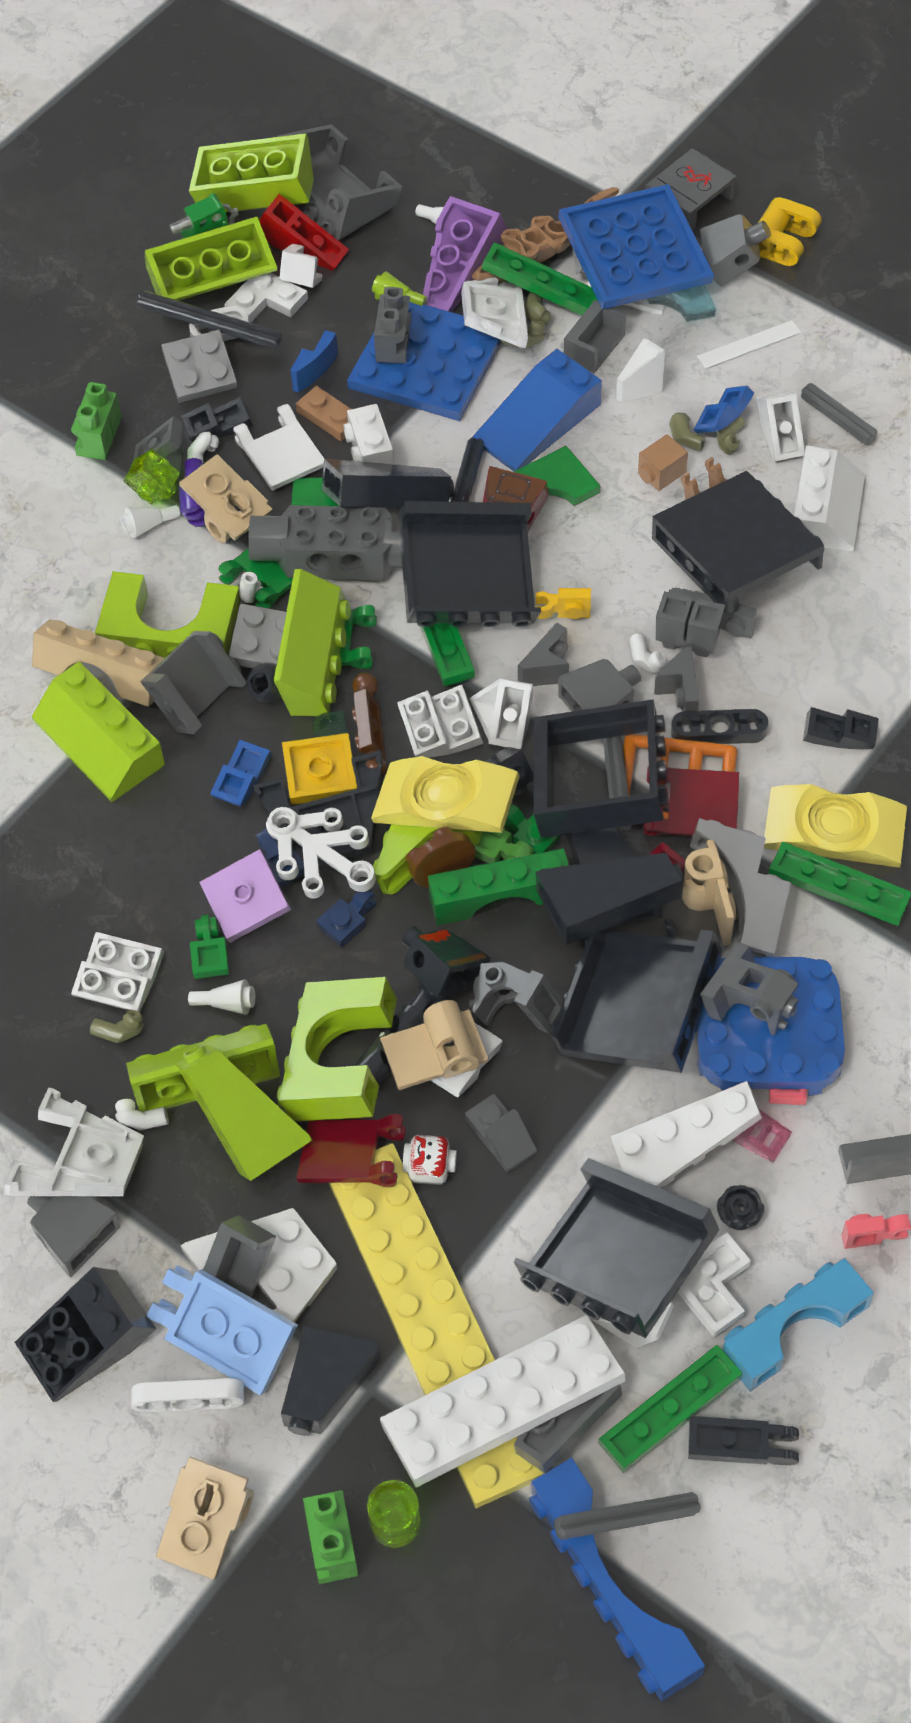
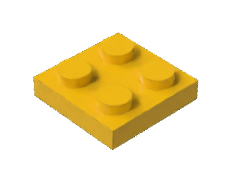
(318, 767)

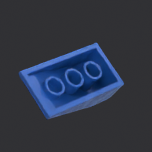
(540, 410)

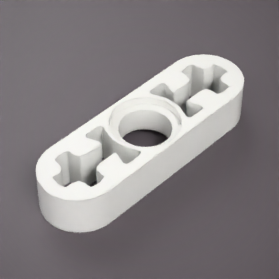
(187, 1395)

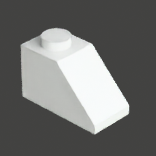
(781, 425)

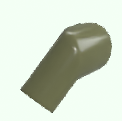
(535, 334)
(682, 432)
(727, 436)
(120, 1031)

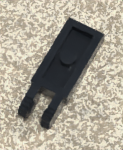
(740, 1441)

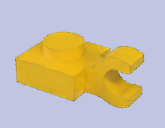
(569, 603)

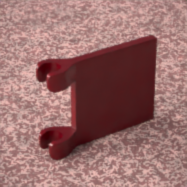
(696, 796)
(346, 1151)

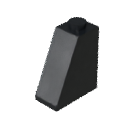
(325, 1377)

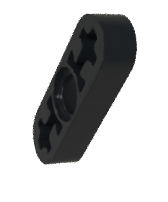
(729, 717)

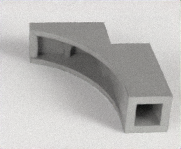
(757, 897)

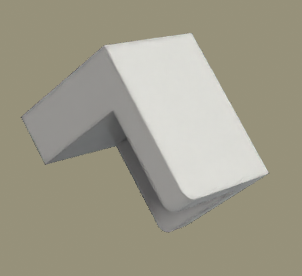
(299, 267)

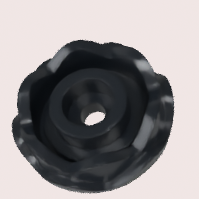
(740, 1197)

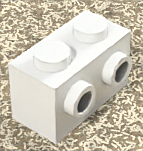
(368, 435)

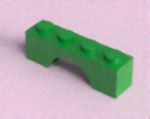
(464, 891)

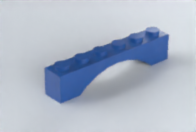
(659, 1649)

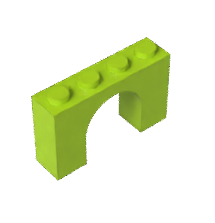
(126, 602)
(325, 1013)

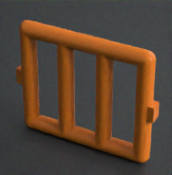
(694, 748)

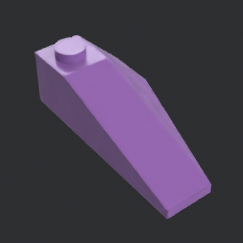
(460, 247)

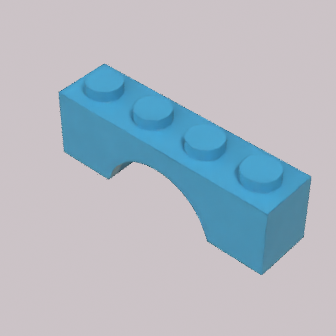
(833, 1296)

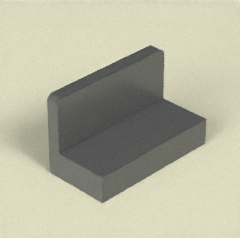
(876, 1159)

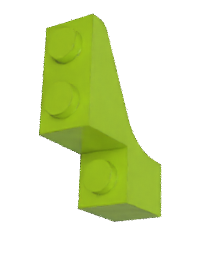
(391, 867)

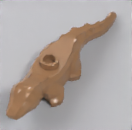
(540, 240)

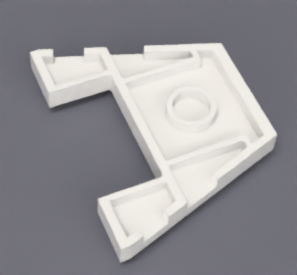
(92, 1162)
(294, 1269)

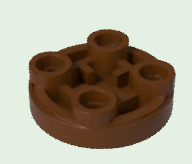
(441, 854)

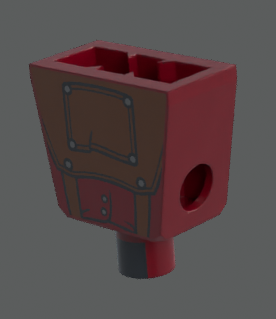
(516, 488)

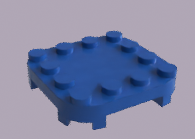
(800, 1057)

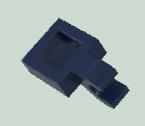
(270, 848)
(346, 920)

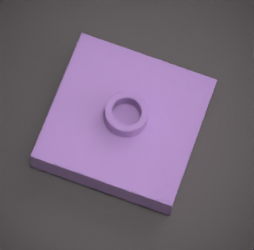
(245, 896)

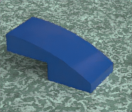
(313, 364)
(726, 411)
(243, 771)

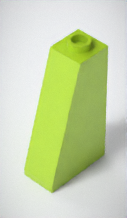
(242, 1115)

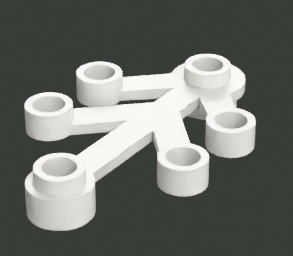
(318, 846)

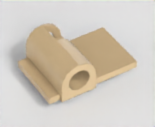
(216, 491)
(707, 888)
(419, 1052)
(200, 1528)

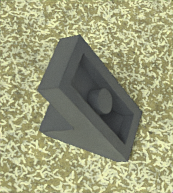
(165, 441)
(545, 662)
(679, 679)
(501, 1132)

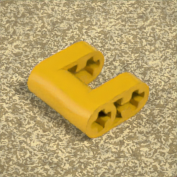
(779, 218)

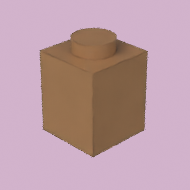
(662, 462)

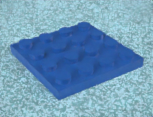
(635, 246)
(440, 368)

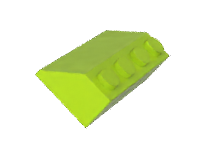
(254, 172)
(210, 260)
(311, 645)
(97, 732)
(160, 1083)

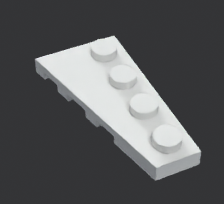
(683, 1137)

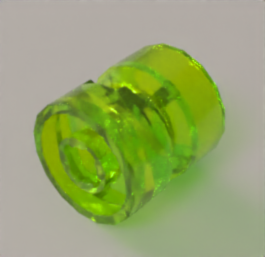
(394, 1513)

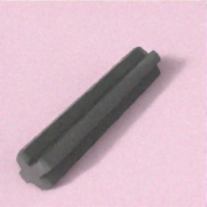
(839, 414)

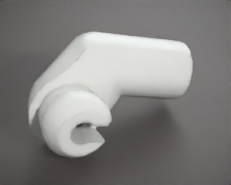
(203, 442)
(248, 587)
(642, 658)
(137, 1119)

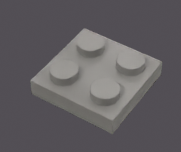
(199, 366)
(257, 636)

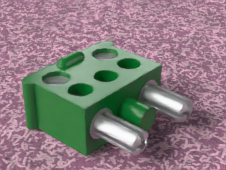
(204, 217)

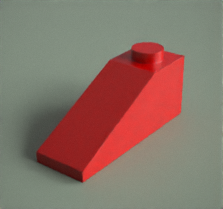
(287, 225)

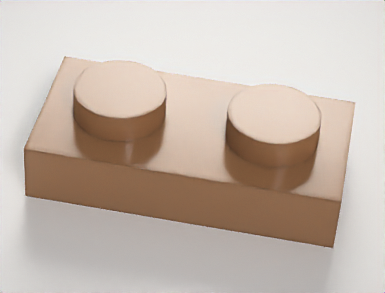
(324, 411)

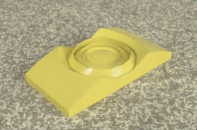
(444, 794)
(836, 824)

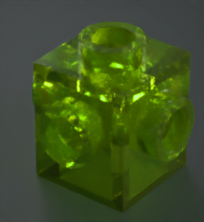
(152, 477)

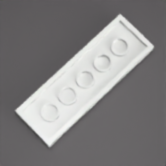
(502, 1400)

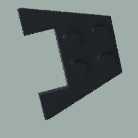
(355, 805)

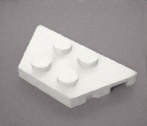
(495, 310)

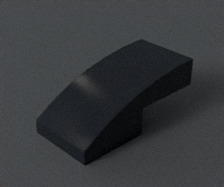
(217, 421)
(848, 731)

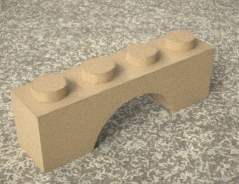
(61, 646)

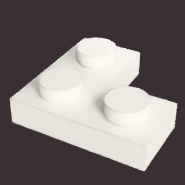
(270, 292)
(705, 1286)

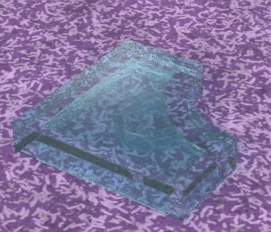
(691, 303)

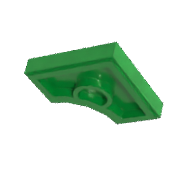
(564, 476)

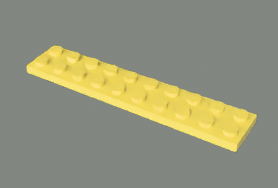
(426, 1308)

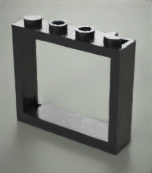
(593, 725)

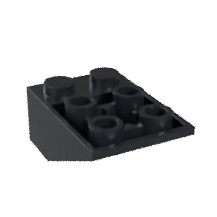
(84, 1332)

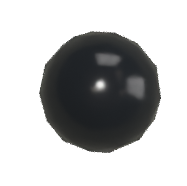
(262, 684)

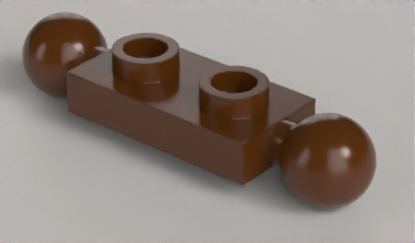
(368, 719)

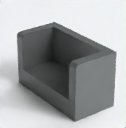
(595, 336)
(239, 1254)

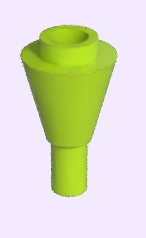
(388, 280)

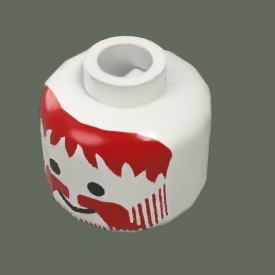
(429, 1159)

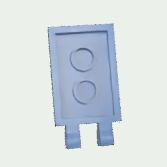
(224, 1328)

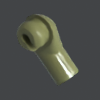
(535, 310)

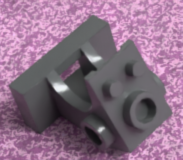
(529, 991)
(770, 1002)

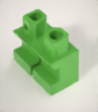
(96, 422)
(330, 1537)

